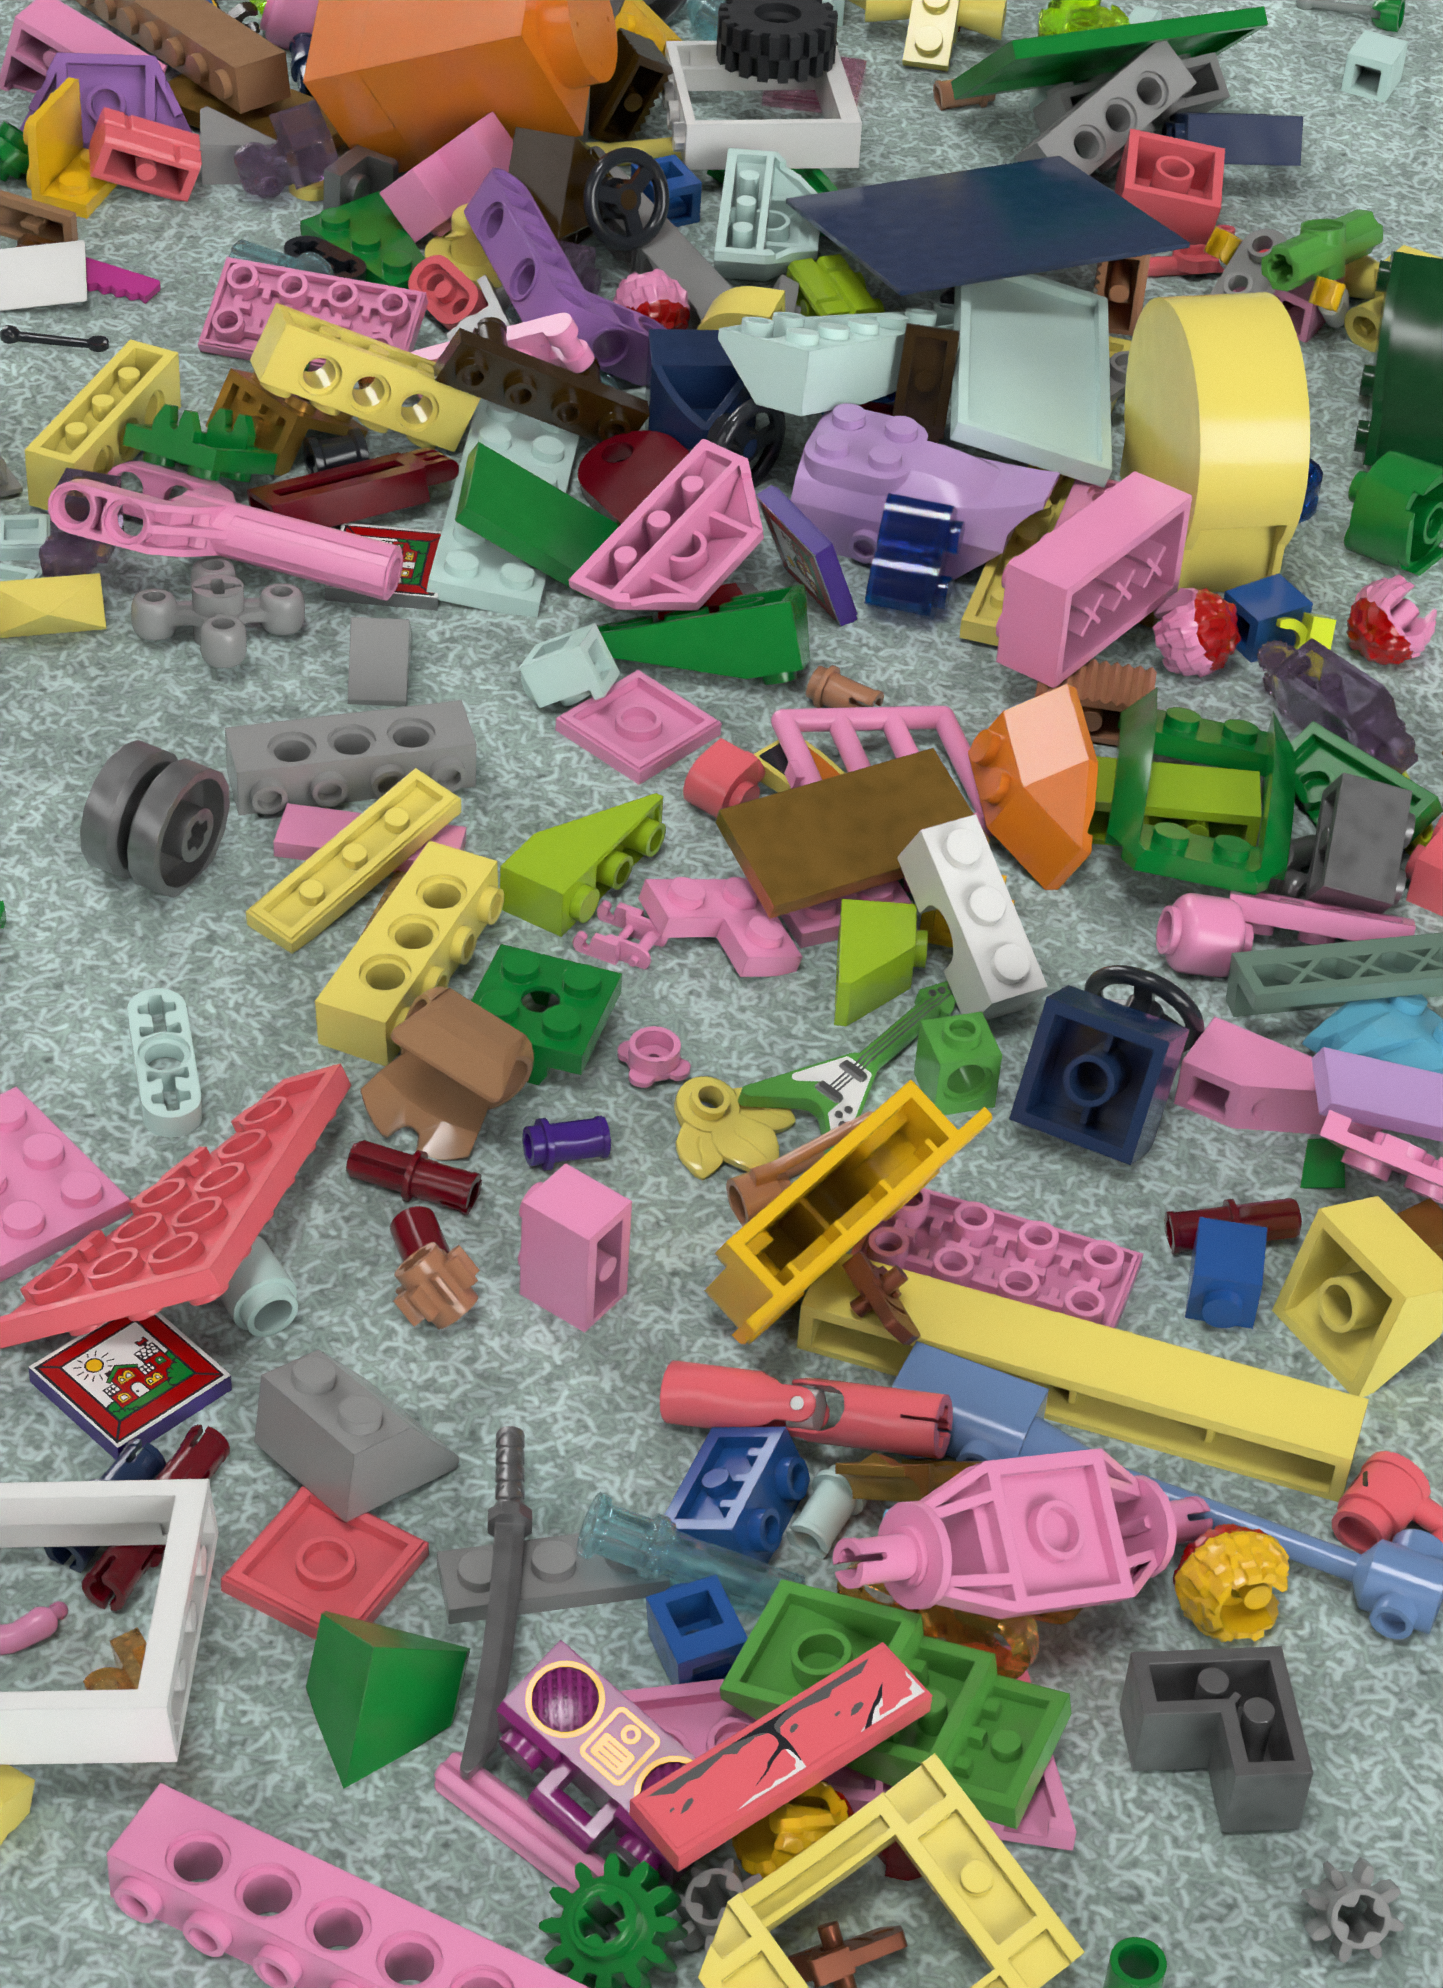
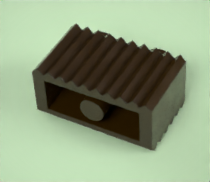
(624, 101)

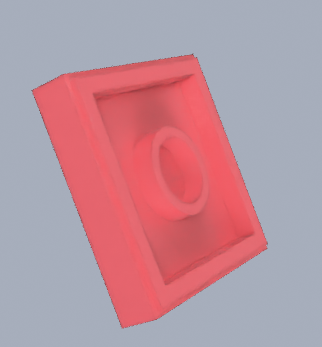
(319, 1563)

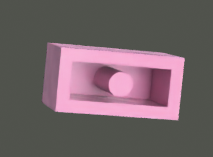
(574, 1246)

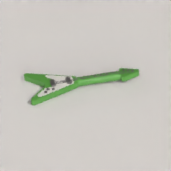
(840, 1086)

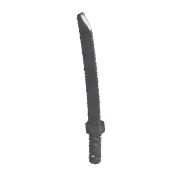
(509, 1524)

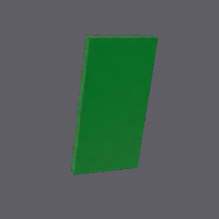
(1092, 52)

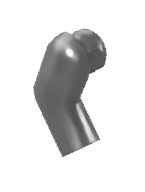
(1294, 881)

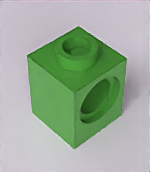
(958, 1063)

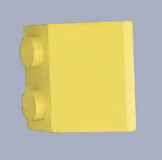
(1363, 1294)

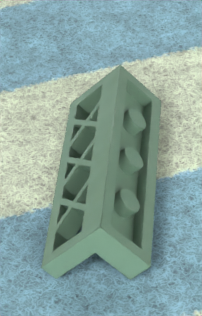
(1334, 974)

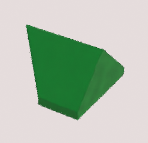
(380, 1691)

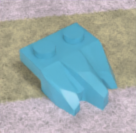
(1386, 1030)

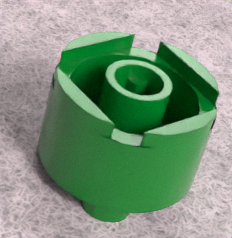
(1398, 513)

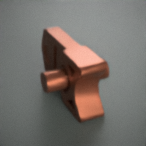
(880, 1292)
(837, 1958)

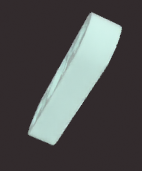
(174, 1044)

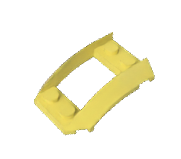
(953, 1854)

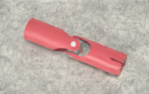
(872, 1417)

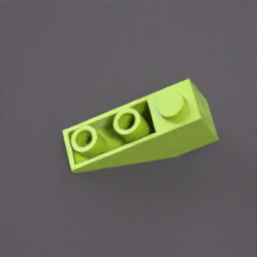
(573, 865)

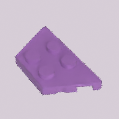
(113, 81)

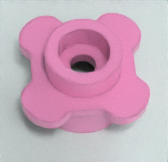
(653, 1057)

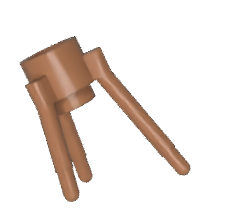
(760, 1186)

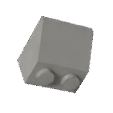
(344, 1436)

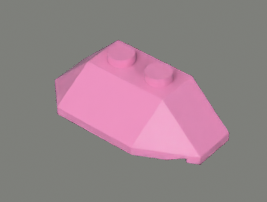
(679, 537)

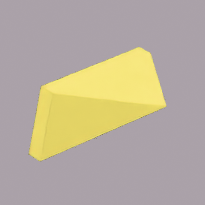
(51, 605)

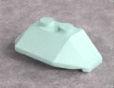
(755, 225)

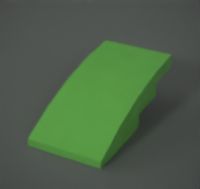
(981, 1725)

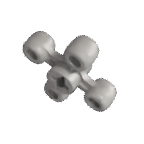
(218, 612)

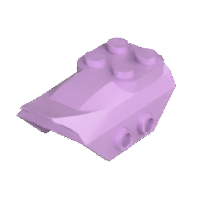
(867, 454)

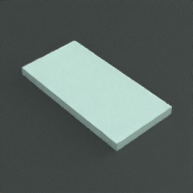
(1034, 375)

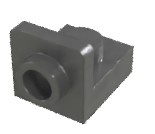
(357, 175)

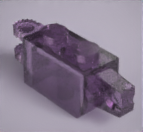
(1327, 689)

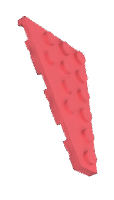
(188, 1225)

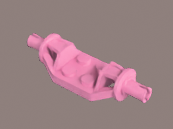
(1026, 1537)

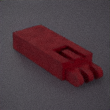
(357, 488)

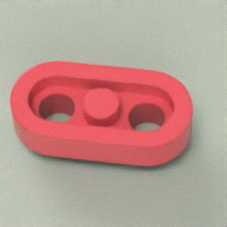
(448, 290)

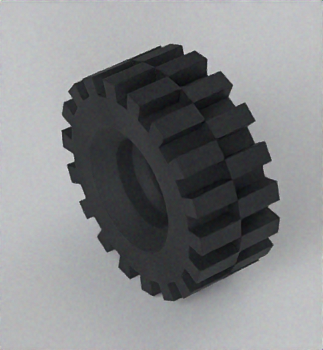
(777, 38)

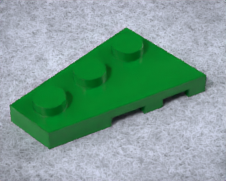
(372, 234)

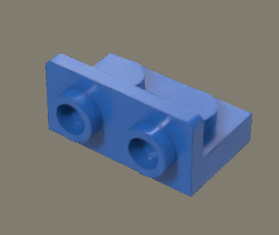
(742, 1490)

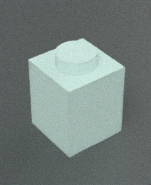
(1374, 66)

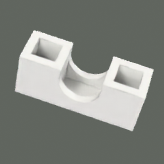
(992, 958)

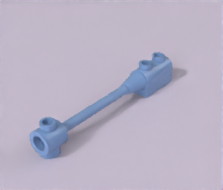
(992, 1420)

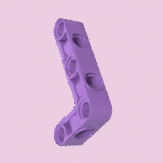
(543, 280)

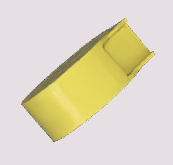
(1226, 418)

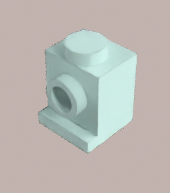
(569, 668)

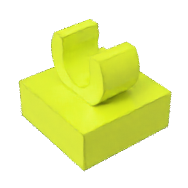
(1312, 626)

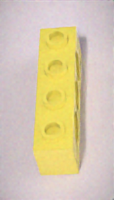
(297, 338)
(93, 425)
(408, 948)

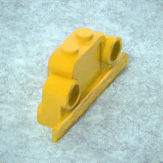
(834, 1207)

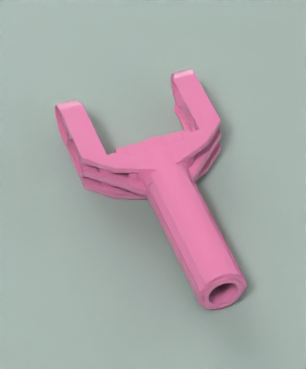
(213, 524)

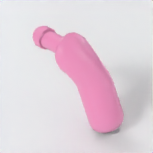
(31, 1628)

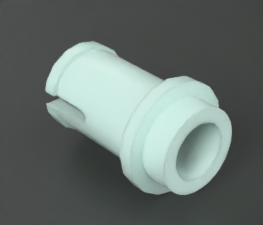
(824, 1513)

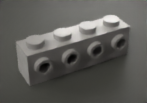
(1202, 97)

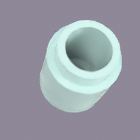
(261, 1293)

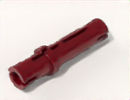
(125, 1564)

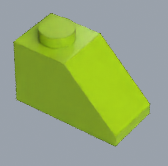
(875, 956)

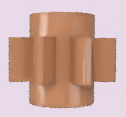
(436, 1285)

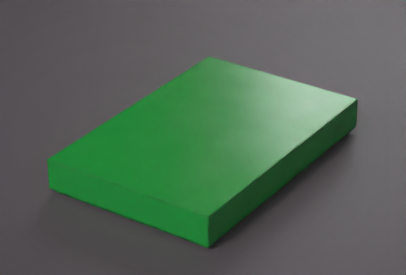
(528, 515)

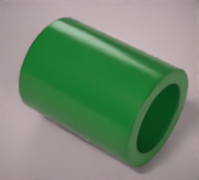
(1136, 1964)

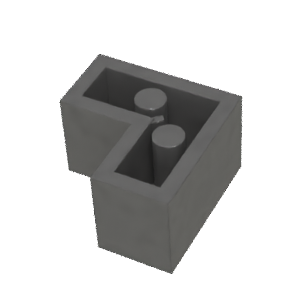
(1226, 1715)

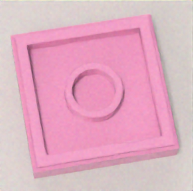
(638, 727)

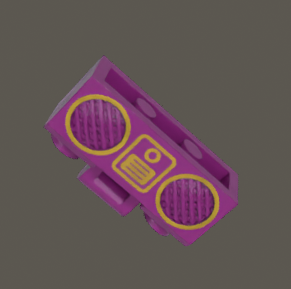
(598, 1740)

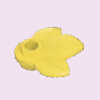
(724, 1133)

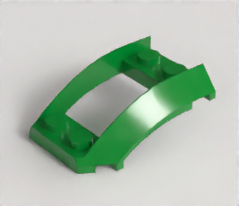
(1171, 848)

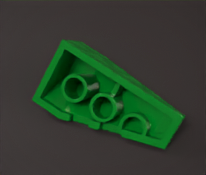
(746, 639)

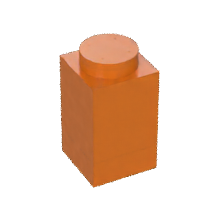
(427, 70)

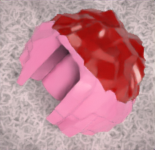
(656, 297)
(1386, 625)
(1196, 632)

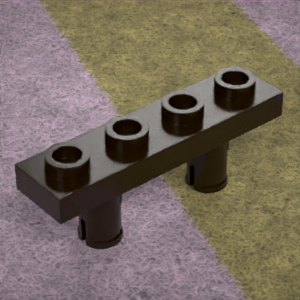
(569, 400)

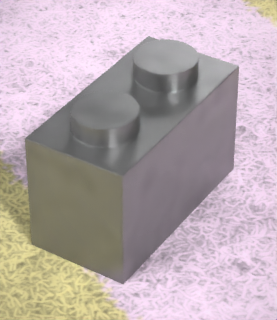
(1360, 844)

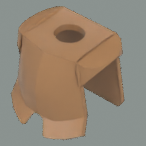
(448, 1073)

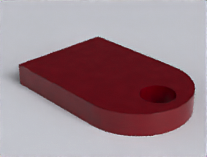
(622, 486)

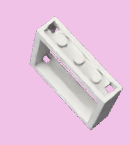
(801, 142)
(130, 1723)

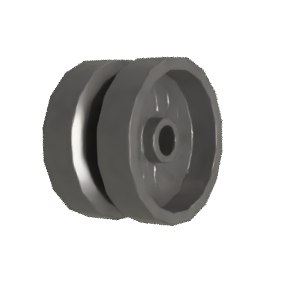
(154, 818)

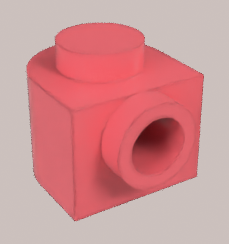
(723, 778)

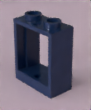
(1245, 136)

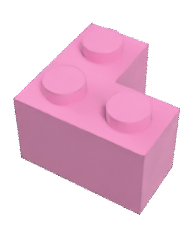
(448, 178)

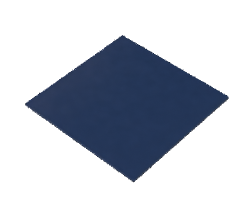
(984, 224)

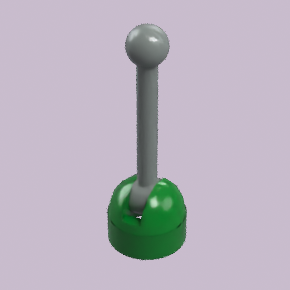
(1383, 13)

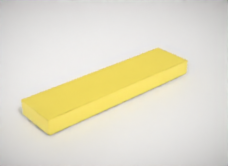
(354, 861)

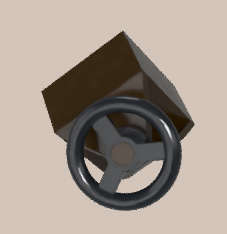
(580, 192)

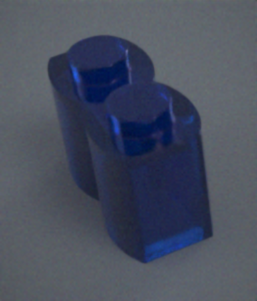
(913, 556)

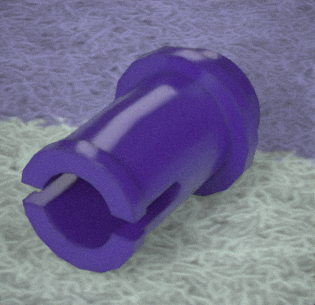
(565, 1141)

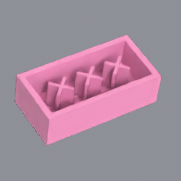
(1092, 578)

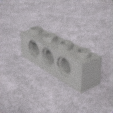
(1151, 72)
(347, 756)

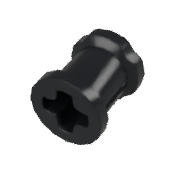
(335, 451)

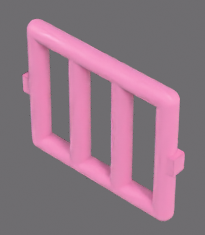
(895, 725)

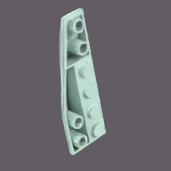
(823, 360)

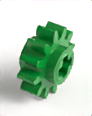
(599, 1902)

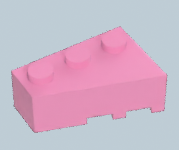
(48, 29)

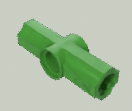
(1322, 249)

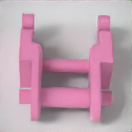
(616, 948)

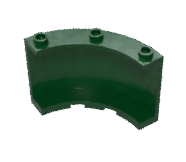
(1407, 367)

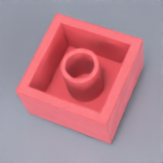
(1173, 182)

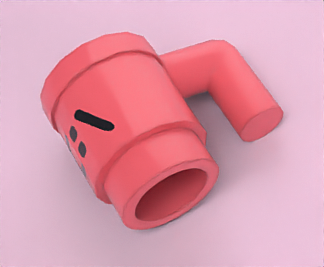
(1384, 1502)

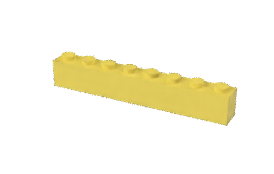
(1109, 1379)

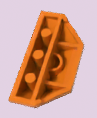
(1039, 783)

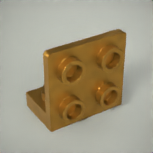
(277, 420)

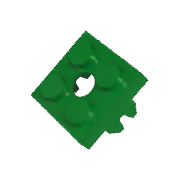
(207, 453)
(564, 1032)

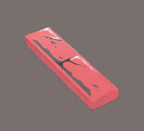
(779, 1756)

